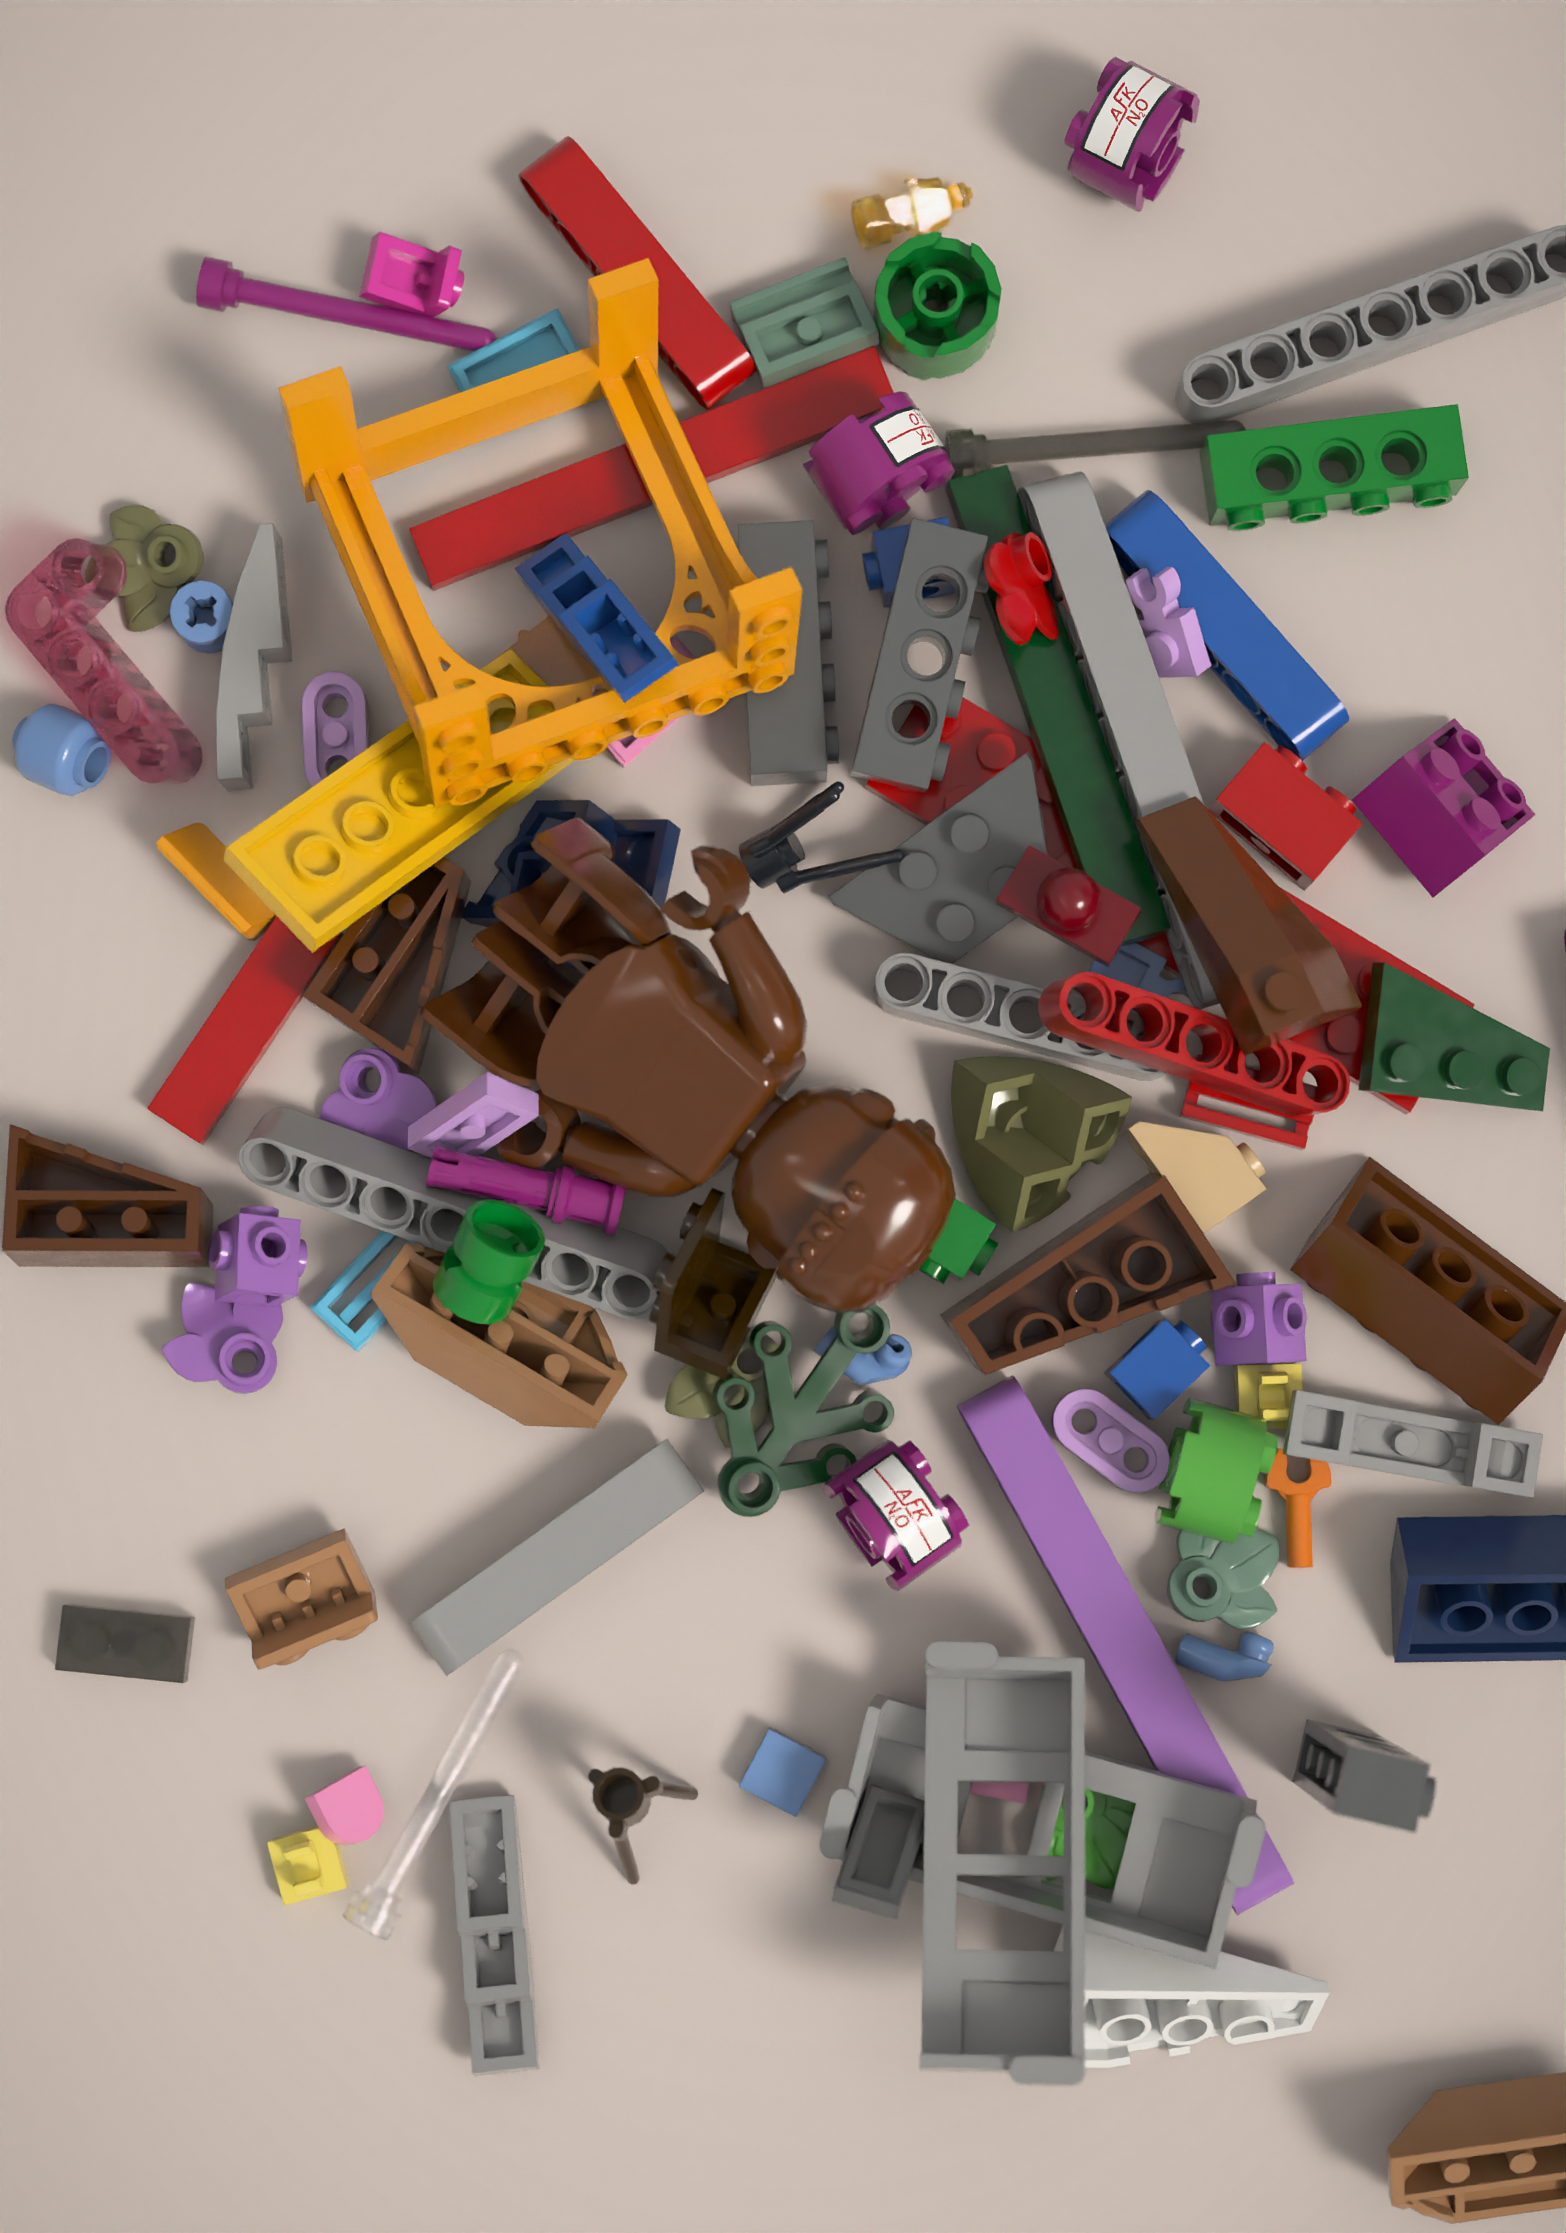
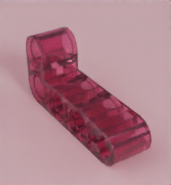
(111, 670)

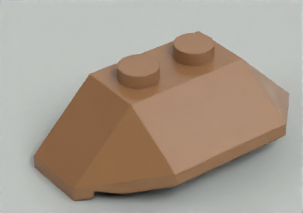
(537, 1366)
(1483, 2151)

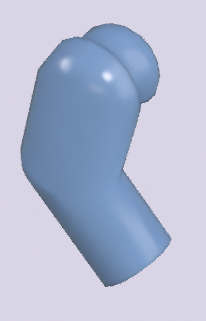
(877, 1366)
(1223, 1663)

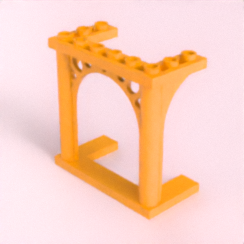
(751, 620)

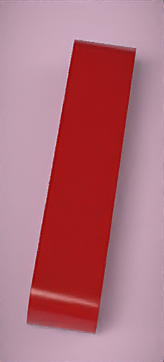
(611, 236)
(1165, 1048)

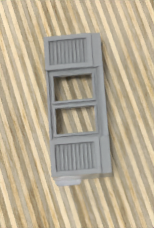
(1005, 1725)
(1178, 1863)

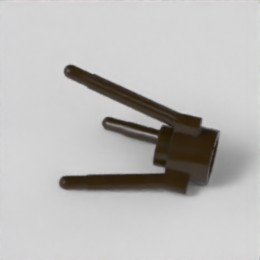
(625, 1802)

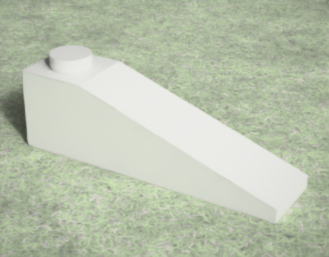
(1158, 2000)

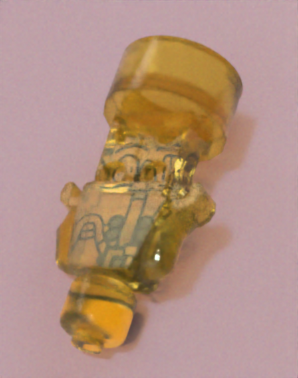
(922, 208)

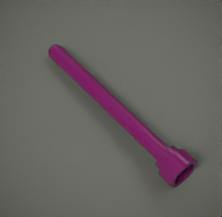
(223, 286)

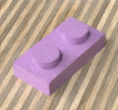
(475, 1117)

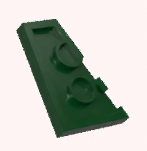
(1445, 1050)

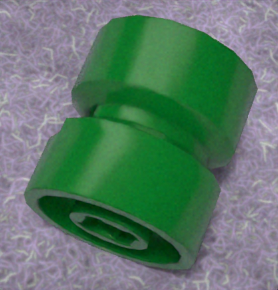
(488, 1261)

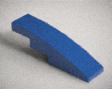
(596, 617)

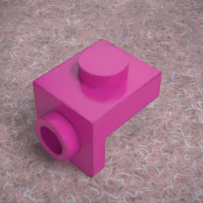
(411, 276)

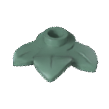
(1233, 1577)

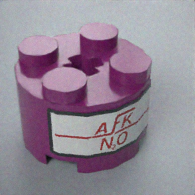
(1130, 133)
(878, 463)
(896, 1511)

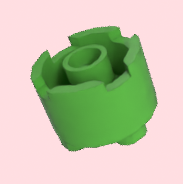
(1216, 1472)

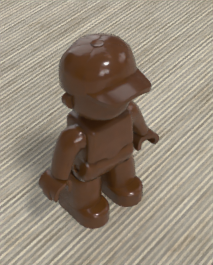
(692, 1071)

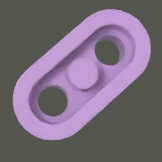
(332, 738)
(1110, 1439)

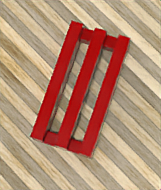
(1295, 1139)

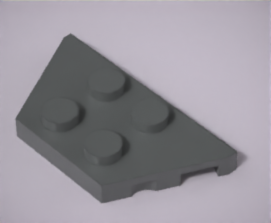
(954, 869)

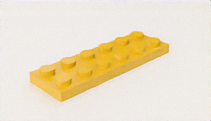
(370, 827)

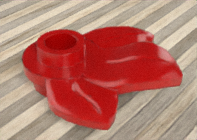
(1018, 573)

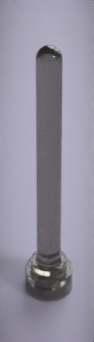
(973, 453)

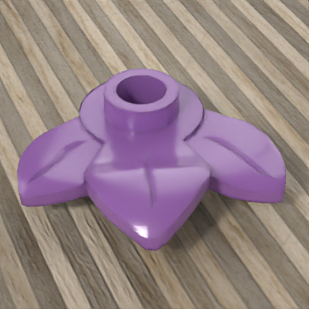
(379, 1113)
(217, 1334)

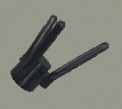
(777, 851)

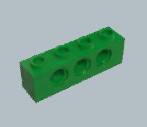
(1425, 437)

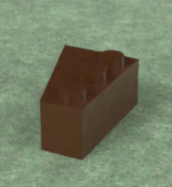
(96, 1212)

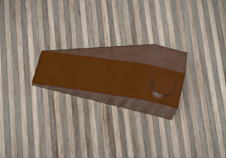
(1252, 940)

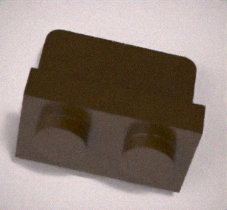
(707, 1293)

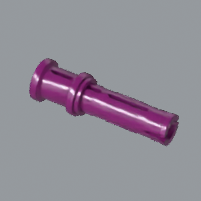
(558, 1193)

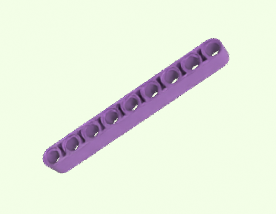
(1106, 1606)

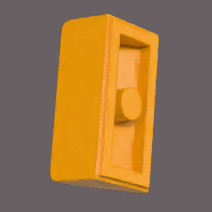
(200, 859)

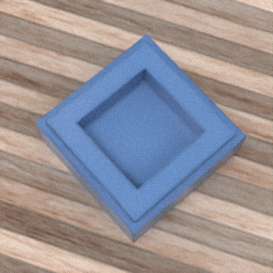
(782, 1772)

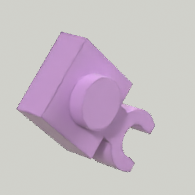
(1169, 631)

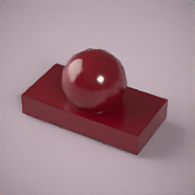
(1068, 906)

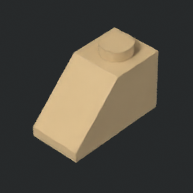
(1202, 1168)

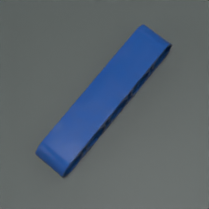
(1239, 638)

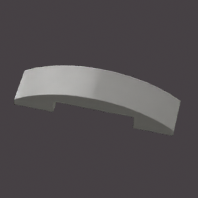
(1412, 1444)

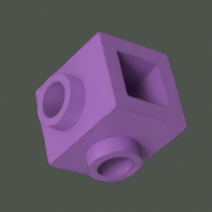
(257, 1257)
(1258, 1321)

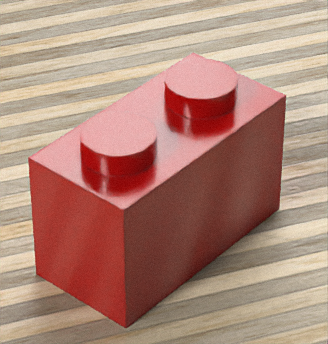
(1286, 814)

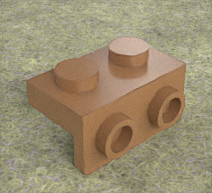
(303, 1599)

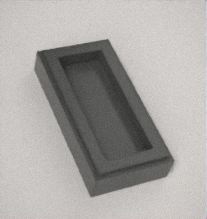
(881, 1852)

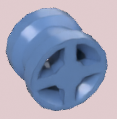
(211, 624)

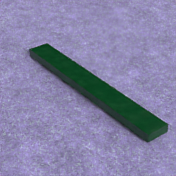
(1064, 722)

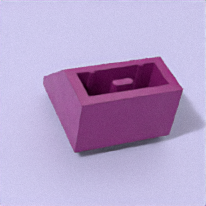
(1443, 806)

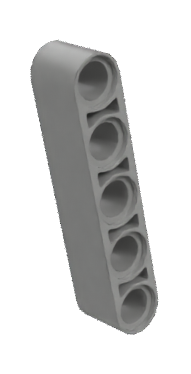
(993, 1019)
(556, 1557)

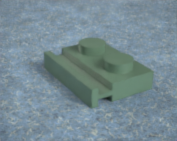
(804, 322)

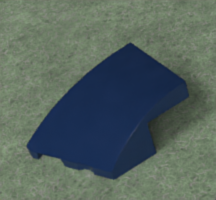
(641, 848)

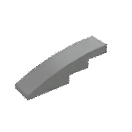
(254, 638)
(494, 1935)

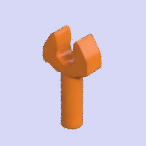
(1298, 1505)

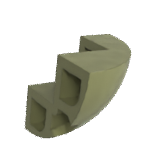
(1030, 1130)

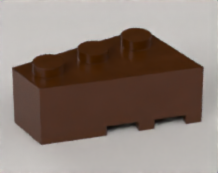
(395, 963)

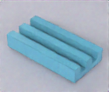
(341, 1323)

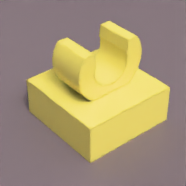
(1267, 1391)
(307, 1865)

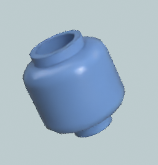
(60, 750)

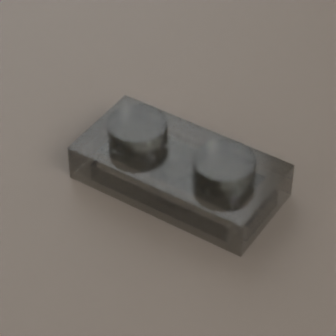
(125, 1643)

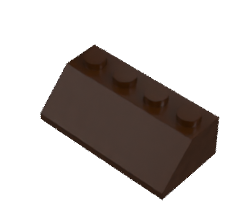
(1434, 1291)

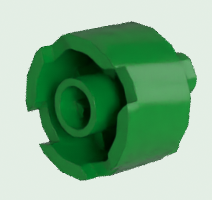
(950, 273)

